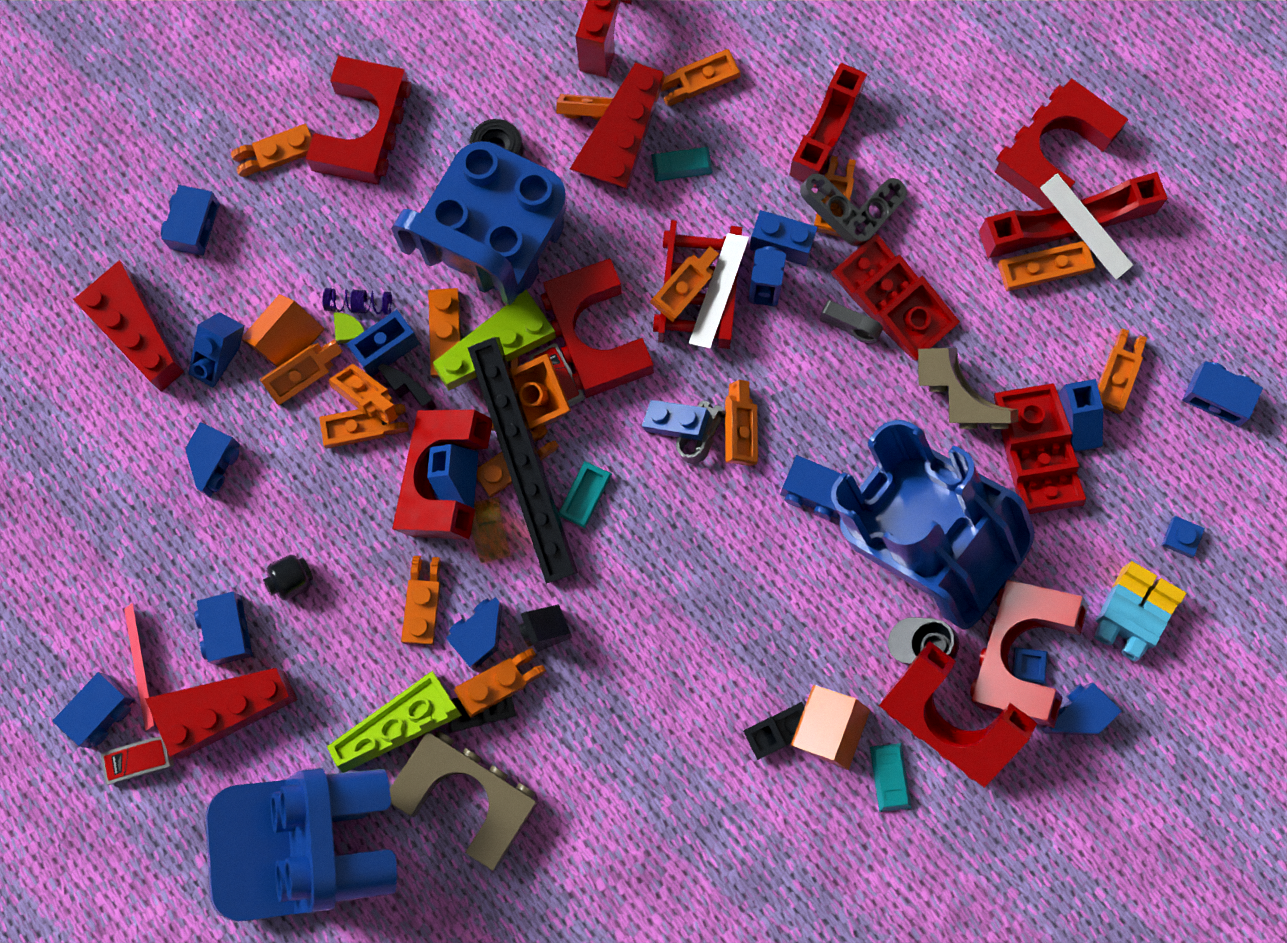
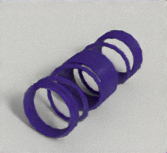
(357, 301)

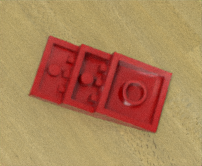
(895, 296)
(1041, 450)

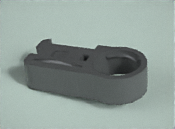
(856, 324)
(702, 447)

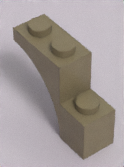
(941, 369)

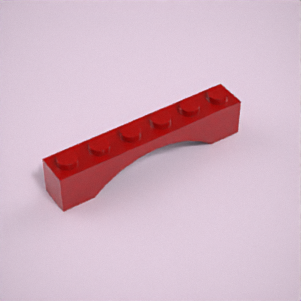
(1027, 229)

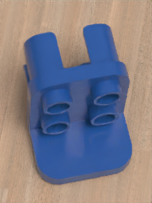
(488, 219)
(935, 522)
(276, 849)

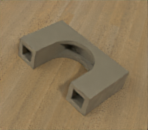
(508, 805)

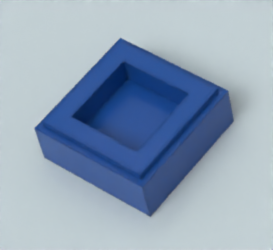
(1030, 665)

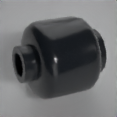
(288, 577)

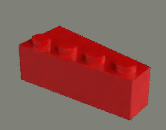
(621, 131)
(125, 317)
(212, 711)

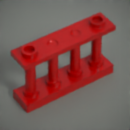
(661, 322)

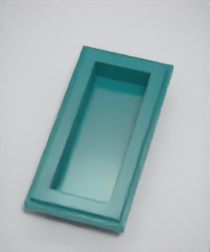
(681, 164)
(584, 494)
(890, 777)

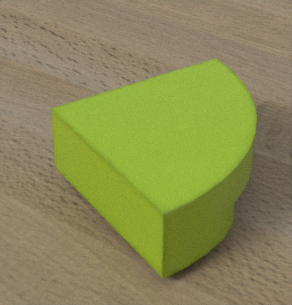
(346, 328)

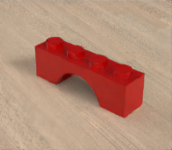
(829, 124)

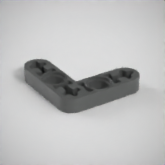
(851, 215)

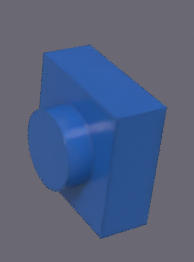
(1183, 536)

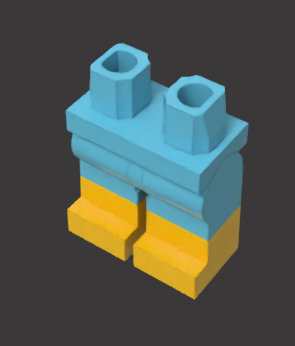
(1137, 623)

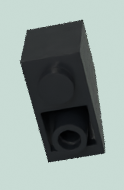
(544, 627)

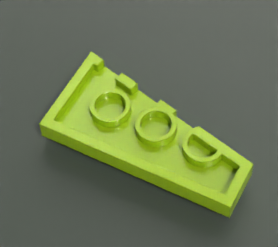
(519, 329)
(397, 722)

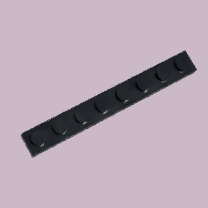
(522, 460)

